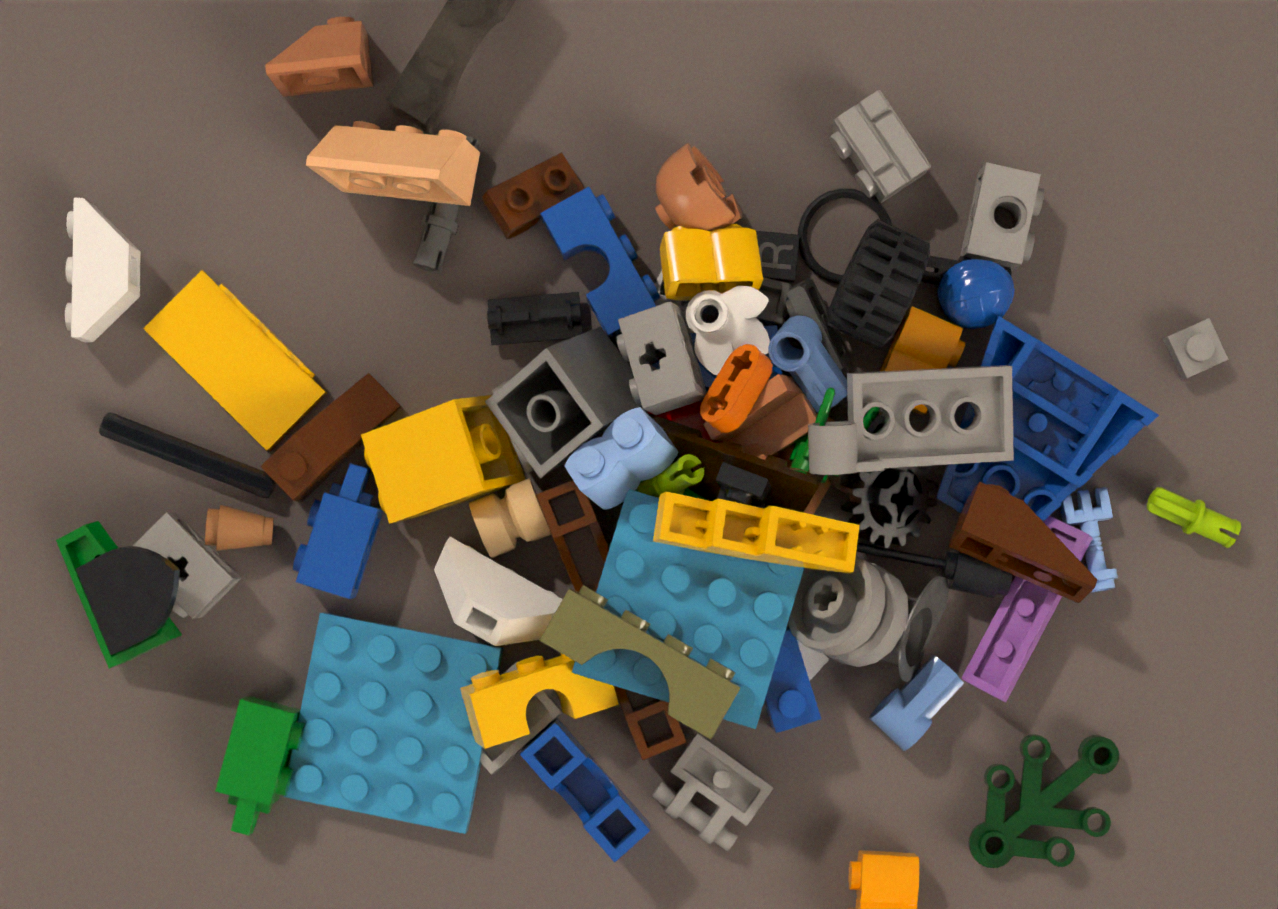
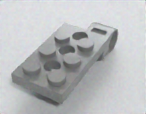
(849, 448)

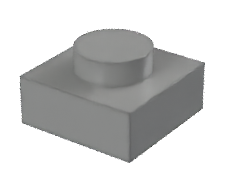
(1195, 349)

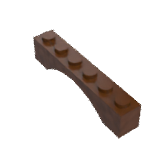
(584, 556)

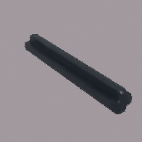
(187, 455)

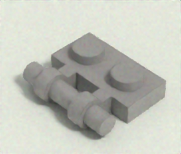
(719, 779)

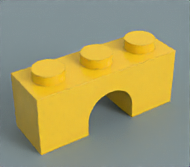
(499, 702)

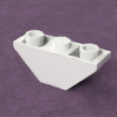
(101, 272)
(492, 598)

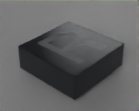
(778, 255)

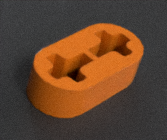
(736, 388)

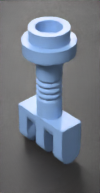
(1088, 519)

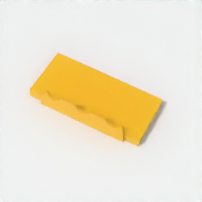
(236, 359)

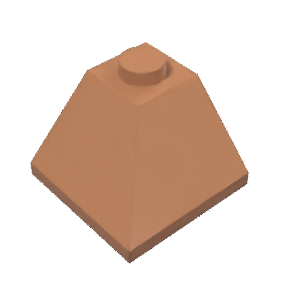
(324, 60)

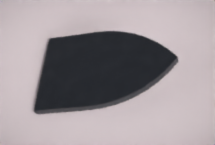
(129, 594)

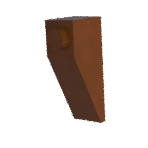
(329, 438)
(1016, 540)

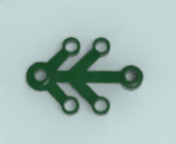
(1038, 807)

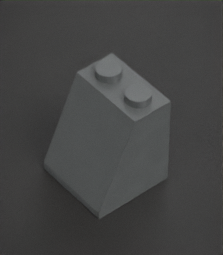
(564, 399)

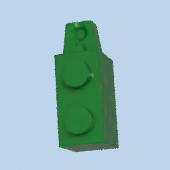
(258, 759)

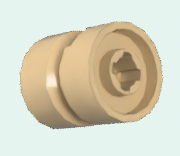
(509, 518)

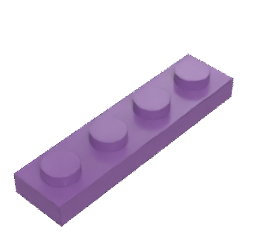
(1018, 625)

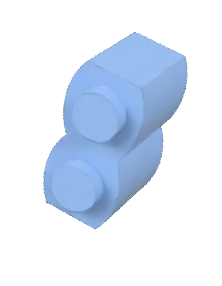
(625, 455)

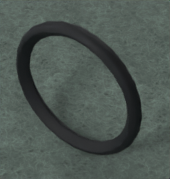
(813, 207)

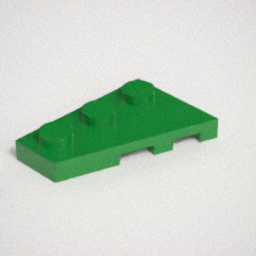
(80, 548)

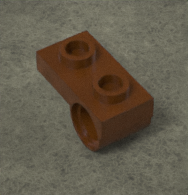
(522, 198)

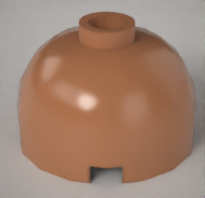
(693, 193)

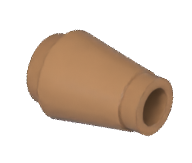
(236, 529)

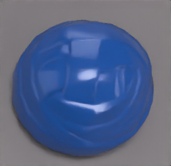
(975, 293)

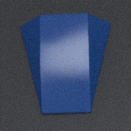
(1062, 425)

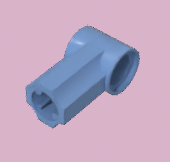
(811, 367)
(909, 710)

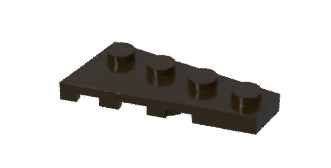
(790, 488)

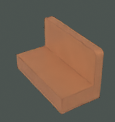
(775, 420)

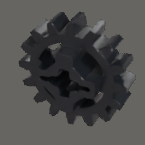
(889, 503)

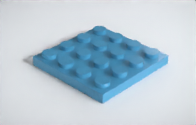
(708, 600)
(390, 723)

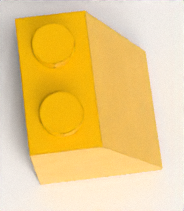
(440, 458)

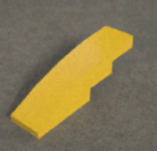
(756, 533)

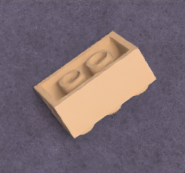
(397, 163)

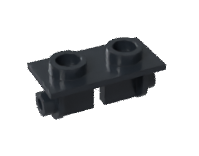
(534, 318)

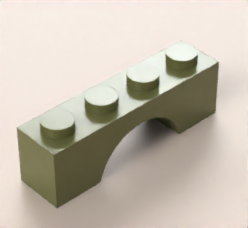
(696, 692)

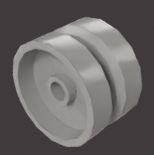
(850, 614)

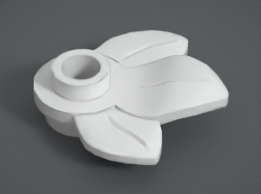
(732, 329)

